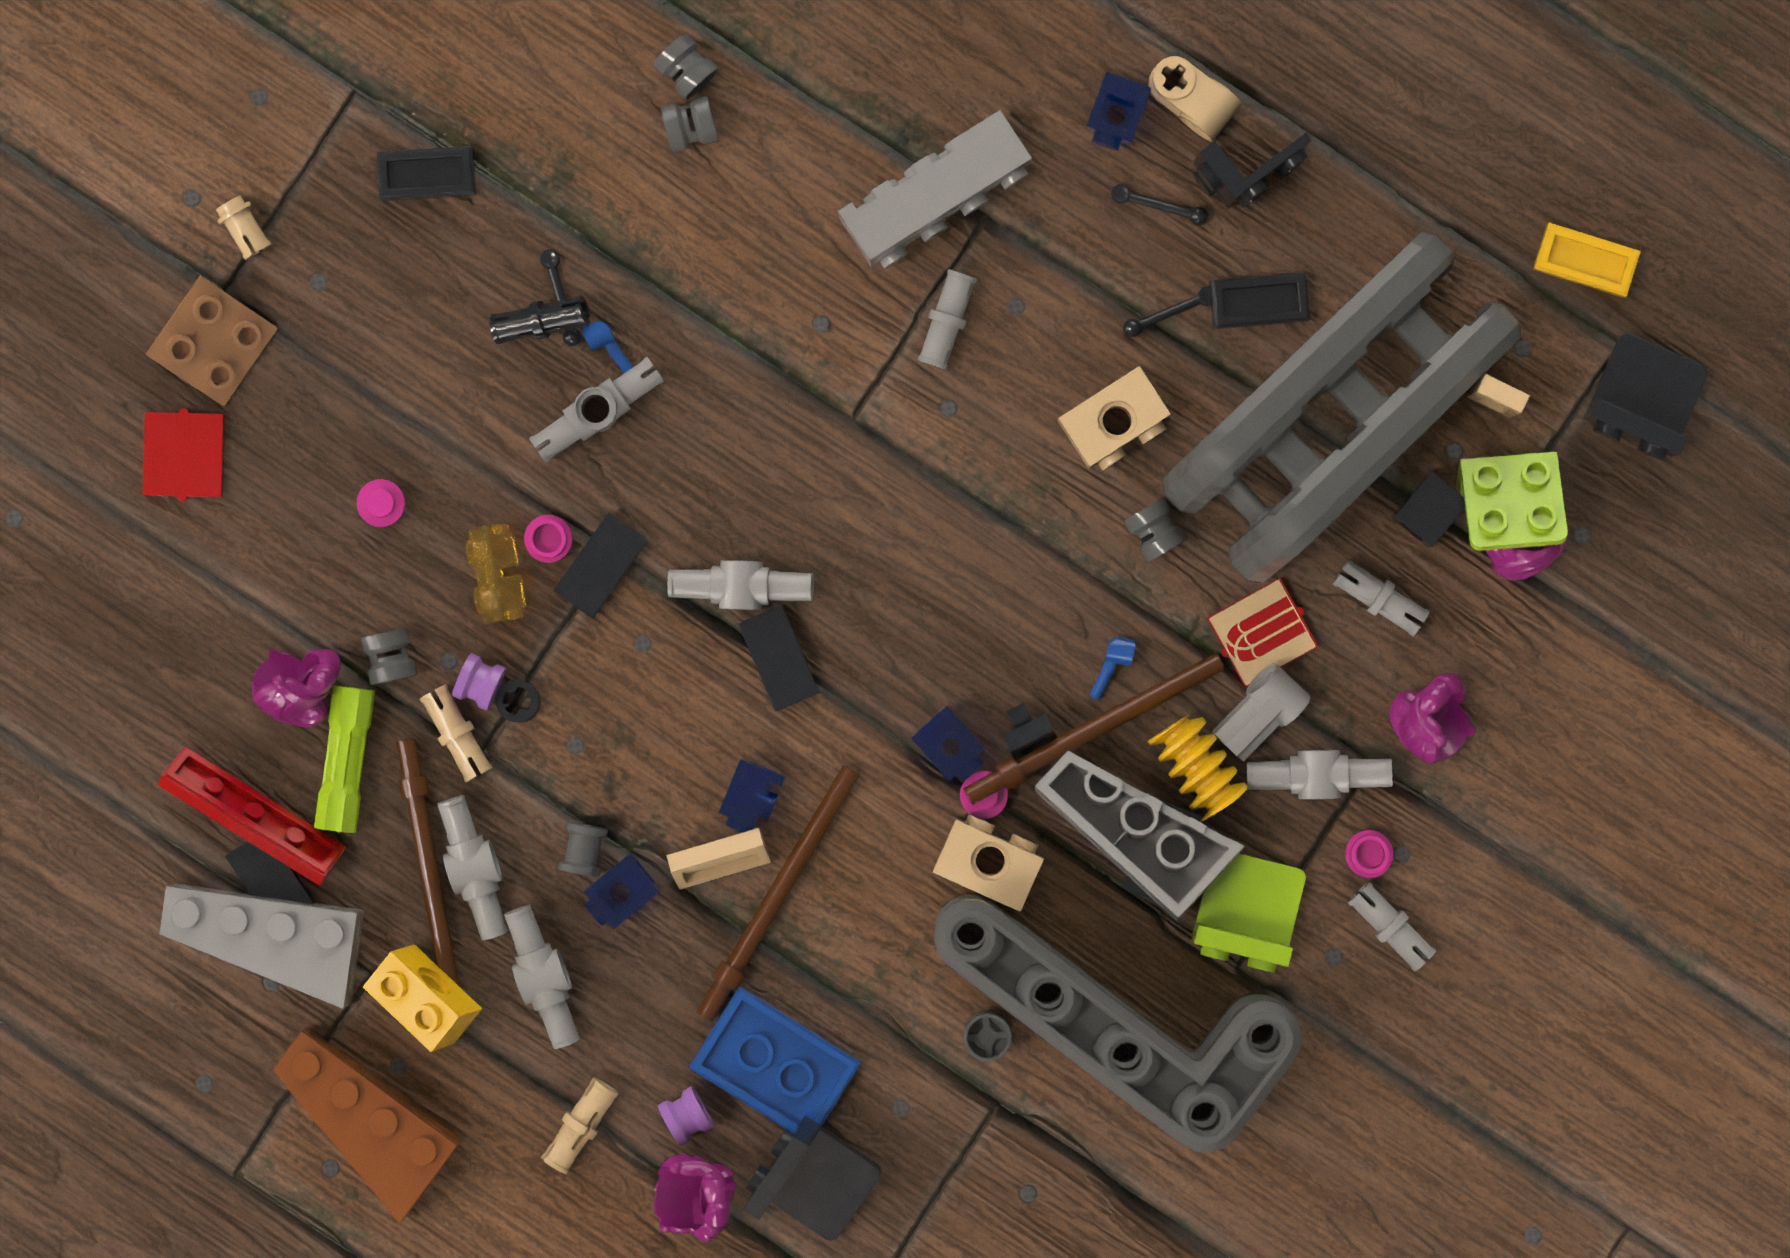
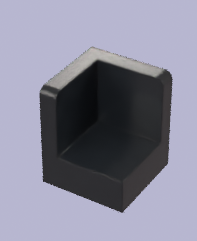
(1429, 509)

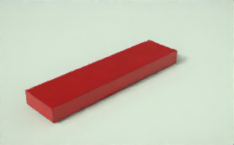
(252, 816)

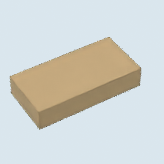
(1498, 396)
(718, 858)

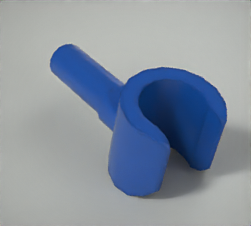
(600, 335)
(1118, 652)

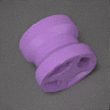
(479, 682)
(686, 1116)

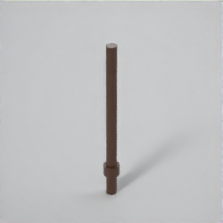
(1012, 772)
(413, 789)
(730, 973)

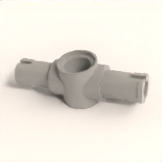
(574, 424)
(741, 585)
(1319, 774)
(472, 867)
(541, 977)

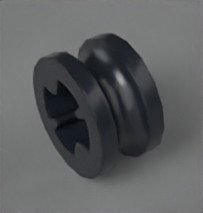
(513, 687)

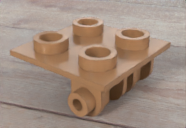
(211, 341)

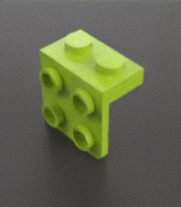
(1513, 501)
(1250, 912)

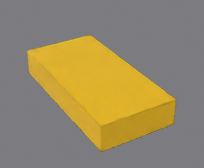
(1586, 260)

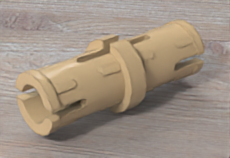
(456, 733)
(579, 1125)

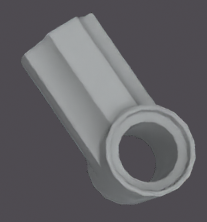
(1270, 702)

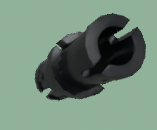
(539, 320)

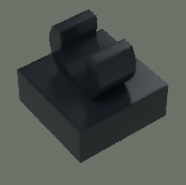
(1028, 733)

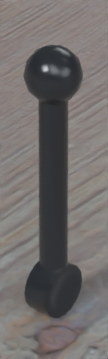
(1122, 194)
(550, 260)
(1133, 327)

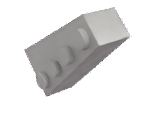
(936, 190)
(1147, 840)
(280, 939)

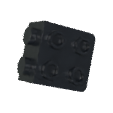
(1220, 176)
(1646, 396)
(813, 1179)

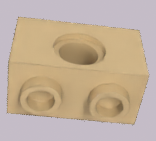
(1134, 396)
(1007, 885)

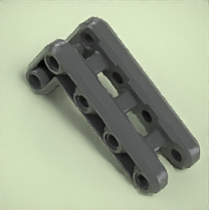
(1384, 423)
(1091, 1021)

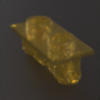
(489, 557)

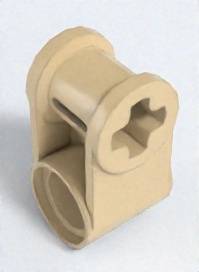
(1202, 102)

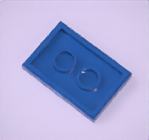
(774, 1062)

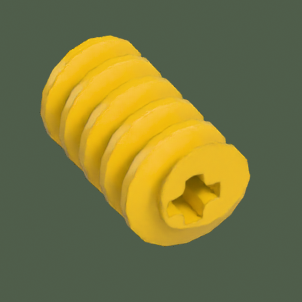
(1199, 765)

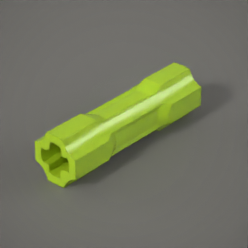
(340, 790)

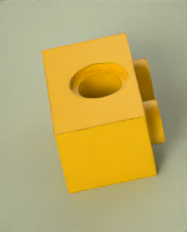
(422, 997)

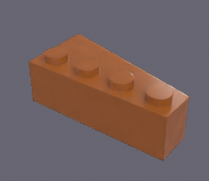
(372, 1124)

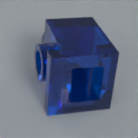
(1122, 94)
(946, 726)
(750, 795)
(634, 877)

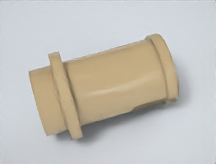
(243, 227)

